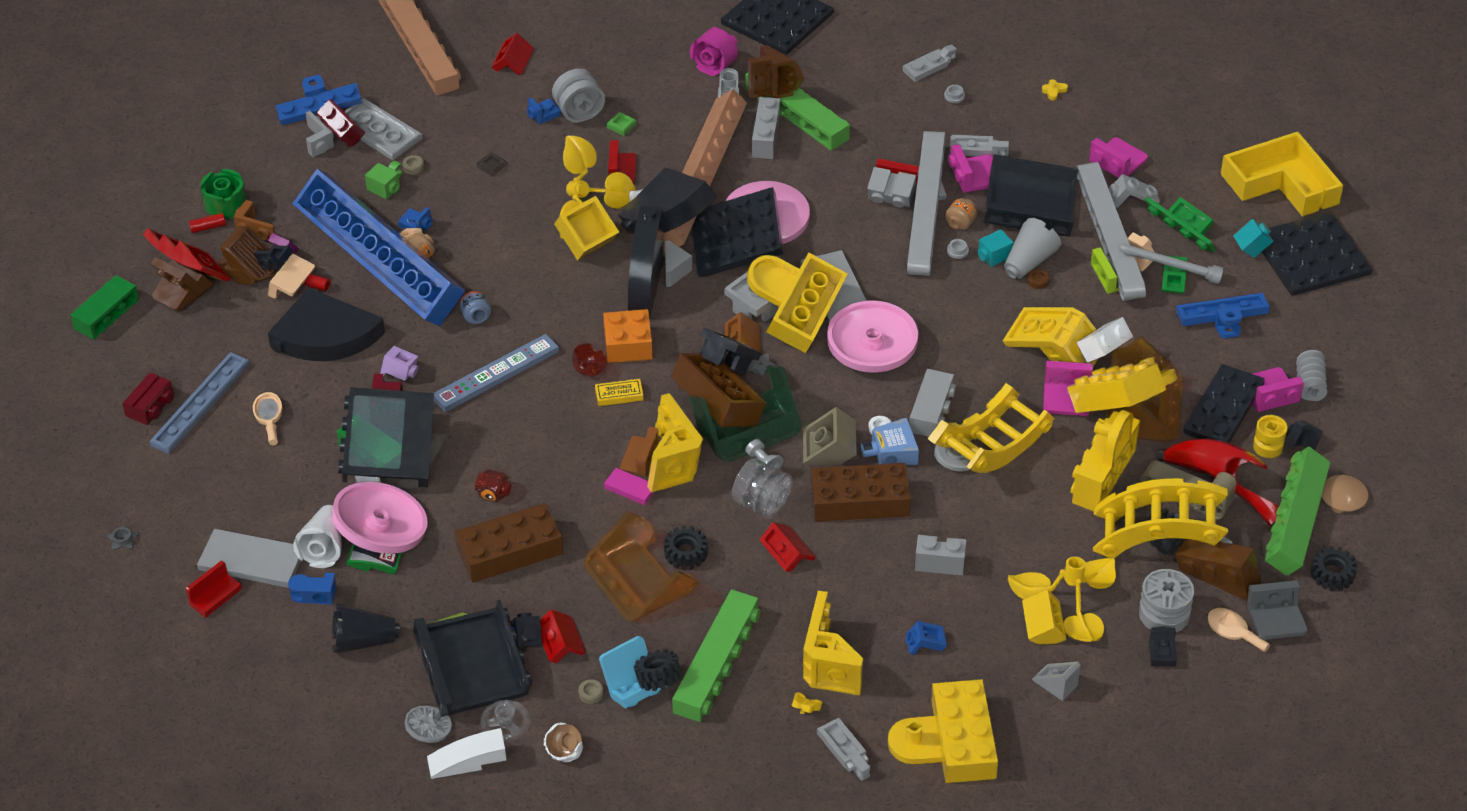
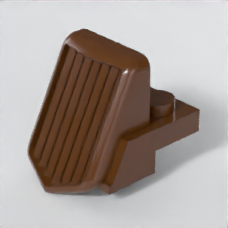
(773, 74)
(240, 259)
(178, 284)

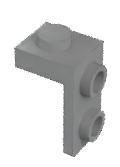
(323, 136)
(1128, 186)

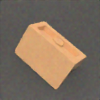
(290, 276)

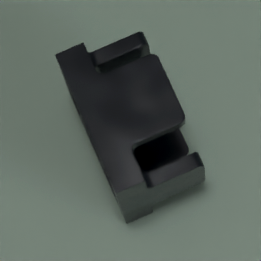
(738, 356)

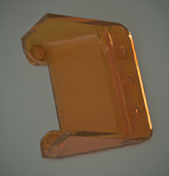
(631, 573)

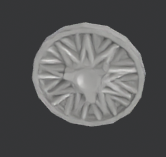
(951, 459)
(427, 725)

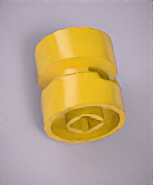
(1270, 436)

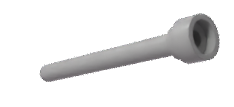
(1212, 273)

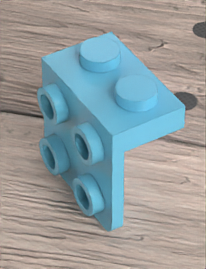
(620, 673)

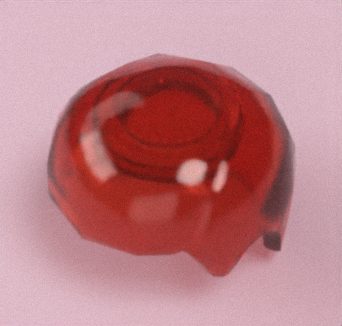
(588, 361)

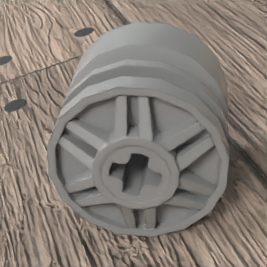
(1166, 599)

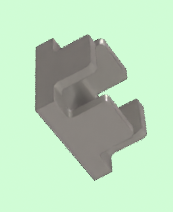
(747, 301)

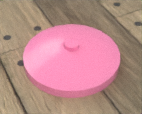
(791, 205)
(872, 336)
(379, 517)

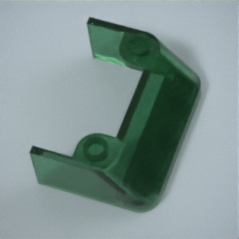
(777, 421)

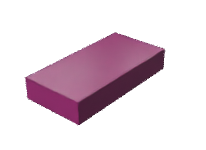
(628, 486)

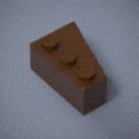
(1222, 565)

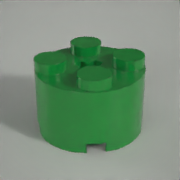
(223, 192)

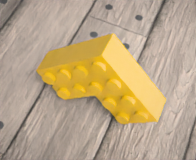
(1285, 165)

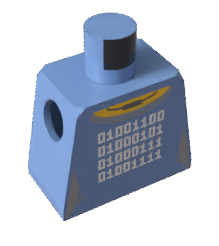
(892, 444)

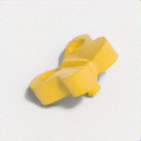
(1054, 88)
(805, 704)

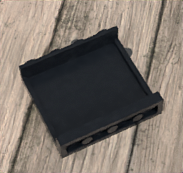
(1030, 190)
(472, 660)

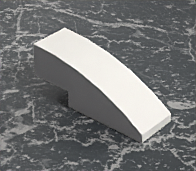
(468, 754)

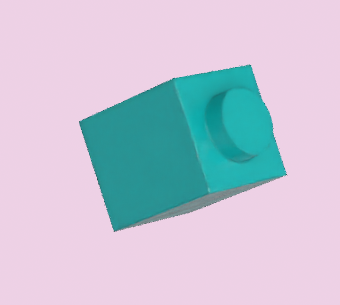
(1253, 238)
(995, 248)

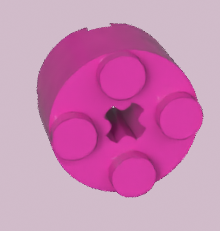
(714, 51)

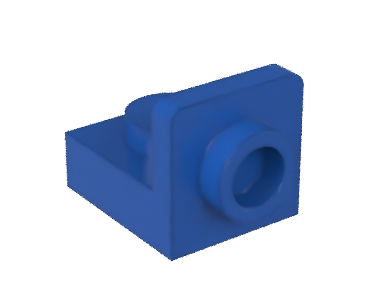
(542, 111)
(415, 219)
(926, 636)

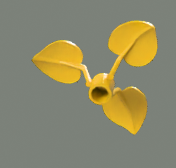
(579, 156)
(1096, 573)

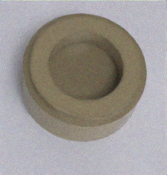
(413, 164)
(590, 691)

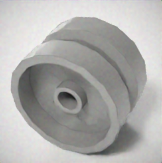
(578, 95)

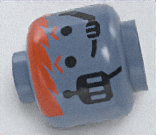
(475, 307)

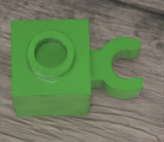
(384, 180)

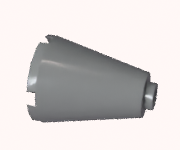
(1031, 248)

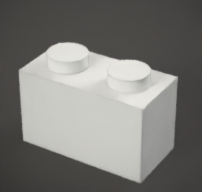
(1104, 339)

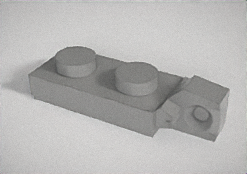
(930, 63)
(980, 145)
(845, 747)

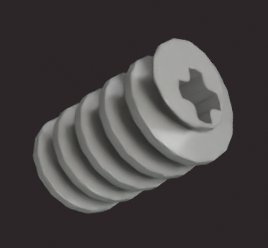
(1313, 373)

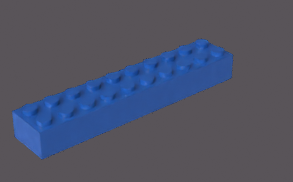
(379, 247)

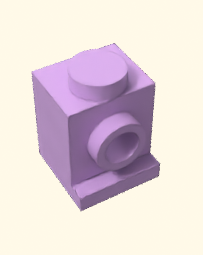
(400, 364)

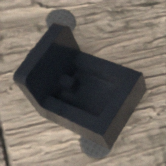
(274, 258)
(1303, 435)
(527, 630)
(1162, 646)

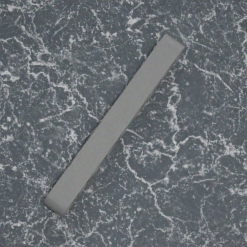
(926, 203)
(1110, 231)

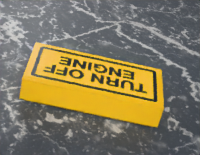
(619, 392)

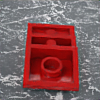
(186, 254)

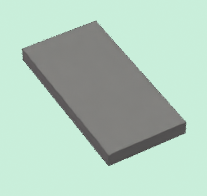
(383, 130)
(850, 290)
(250, 557)

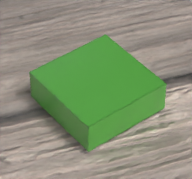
(621, 123)

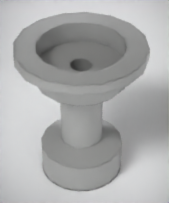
(756, 449)

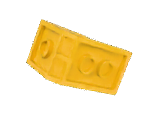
(1053, 330)
(678, 451)
(834, 667)

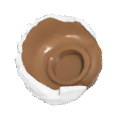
(563, 742)

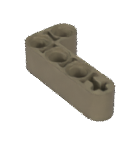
(1160, 470)

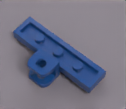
(315, 98)
(1224, 312)

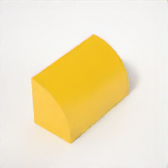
(1044, 618)

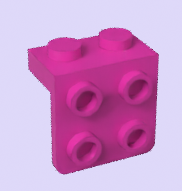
(1116, 156)
(970, 172)
(1057, 379)
(1277, 390)

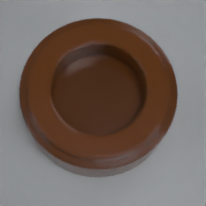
(1038, 279)

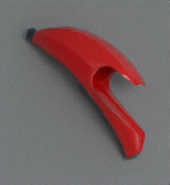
(1219, 456)

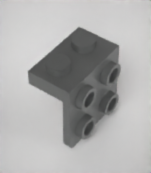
(1276, 610)

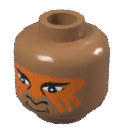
(961, 214)
(423, 243)

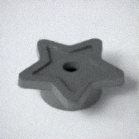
(760, 369)
(122, 532)

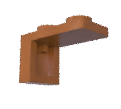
(246, 216)

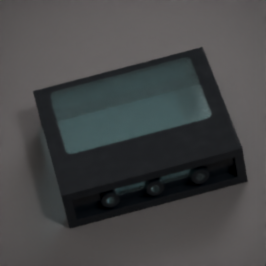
(387, 434)

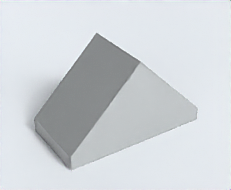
(677, 263)
(1059, 678)

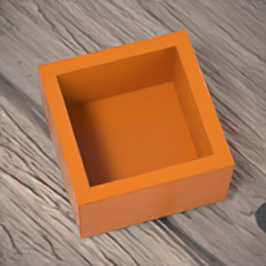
(627, 336)

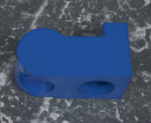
(312, 589)

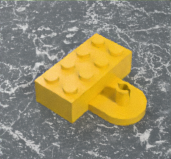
(800, 293)
(1119, 386)
(1106, 460)
(955, 735)

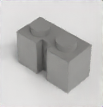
(891, 187)
(940, 556)

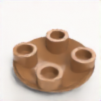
(1344, 493)

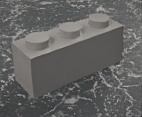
(766, 128)
(932, 402)

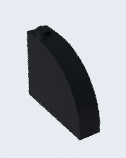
(676, 193)
(646, 259)
(324, 329)

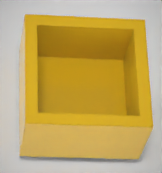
(586, 228)

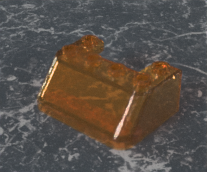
(1160, 413)

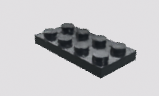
(1223, 404)

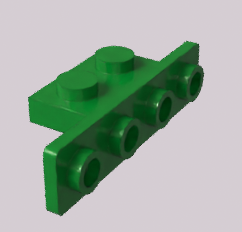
(1187, 219)

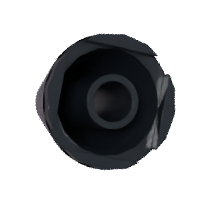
(361, 629)

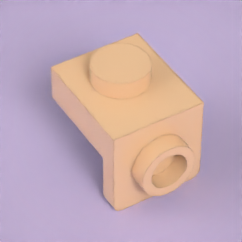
(1143, 243)

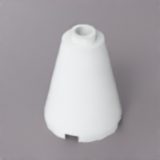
(319, 540)

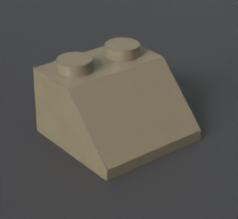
(830, 439)

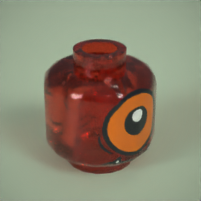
(492, 485)

